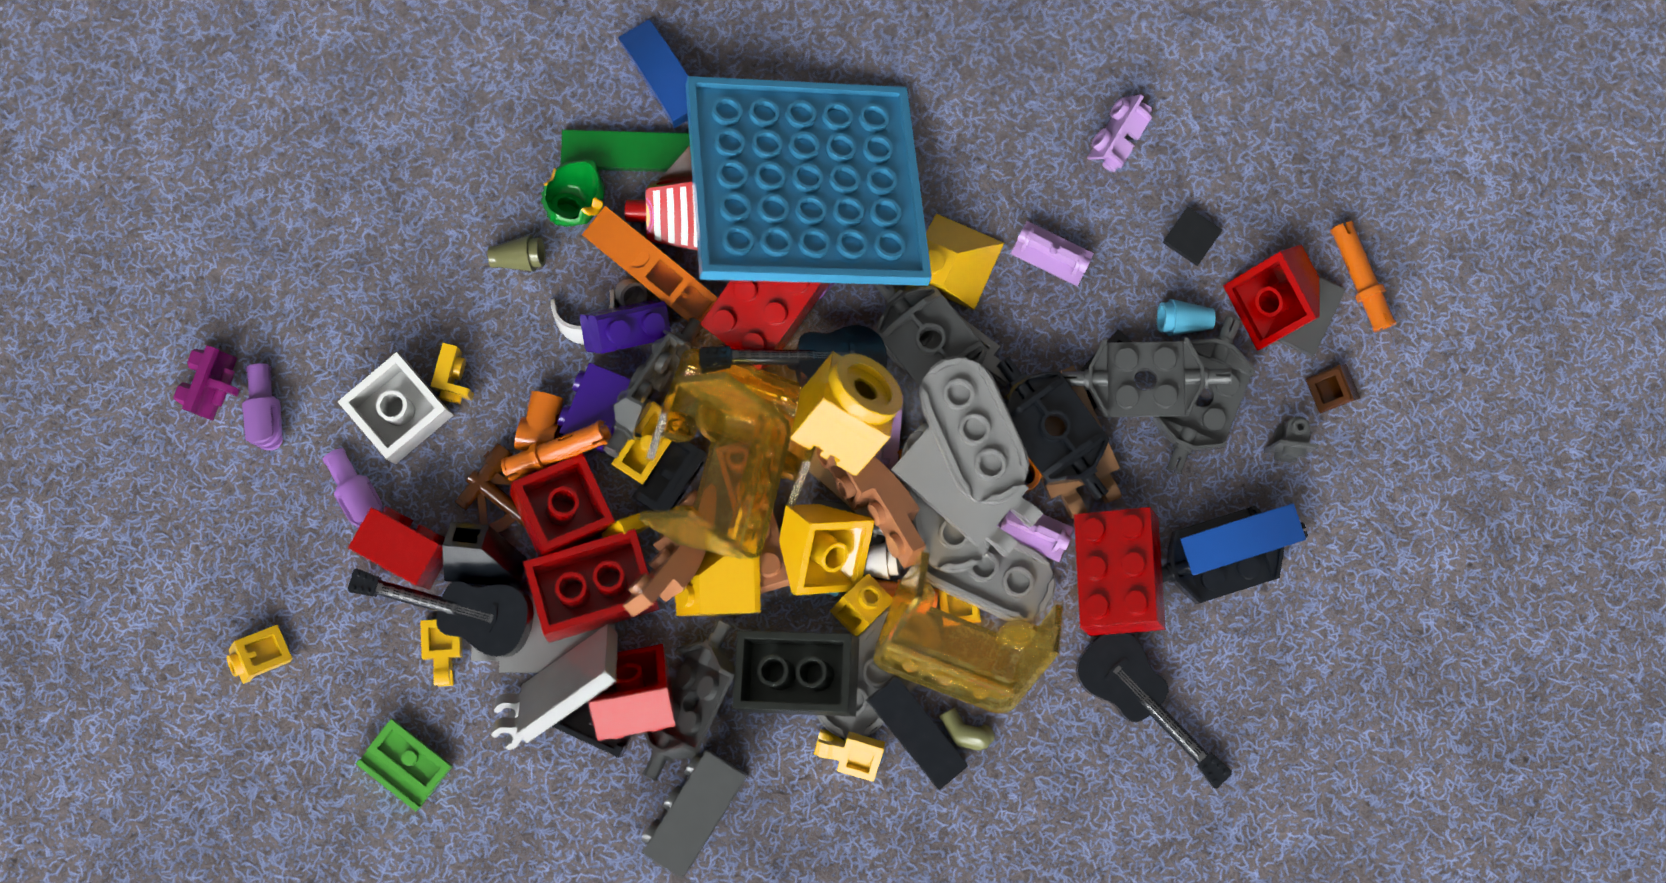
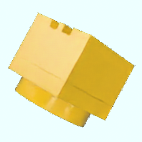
(847, 410)

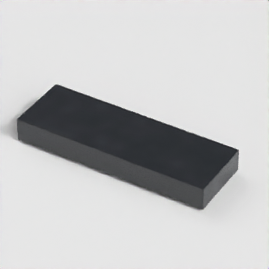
(917, 732)

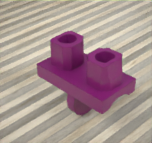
(209, 384)

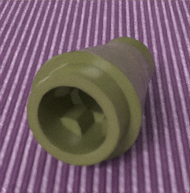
(519, 254)

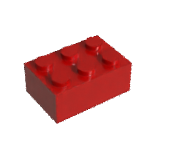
(761, 313)
(1119, 571)
(586, 585)

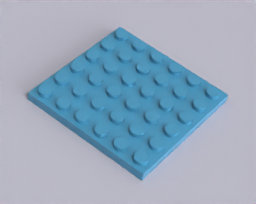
(805, 182)

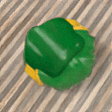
(573, 193)

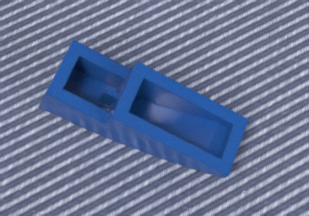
(658, 69)
(1243, 539)

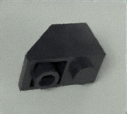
(481, 556)

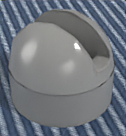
(629, 292)

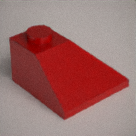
(1276, 296)

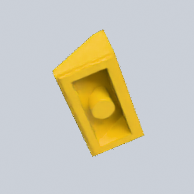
(633, 455)

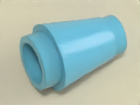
(1183, 317)

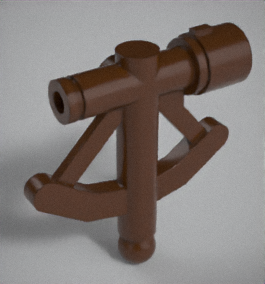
(483, 485)

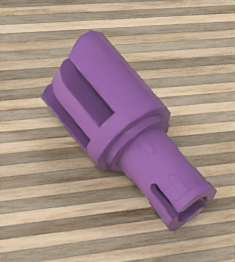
(262, 409)
(353, 491)

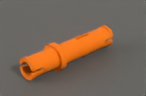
(1368, 289)
(545, 454)

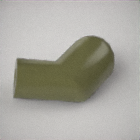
(966, 735)

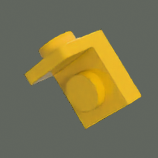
(448, 368)
(861, 605)
(258, 653)

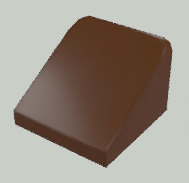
(1332, 388)

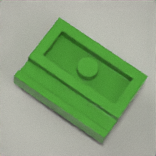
(404, 764)

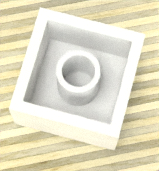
(395, 408)

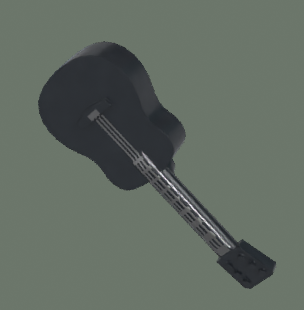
(807, 358)
(488, 617)
(1119, 673)

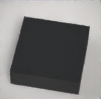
(1192, 236)

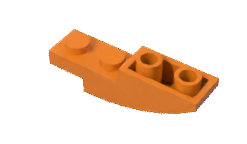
(649, 265)

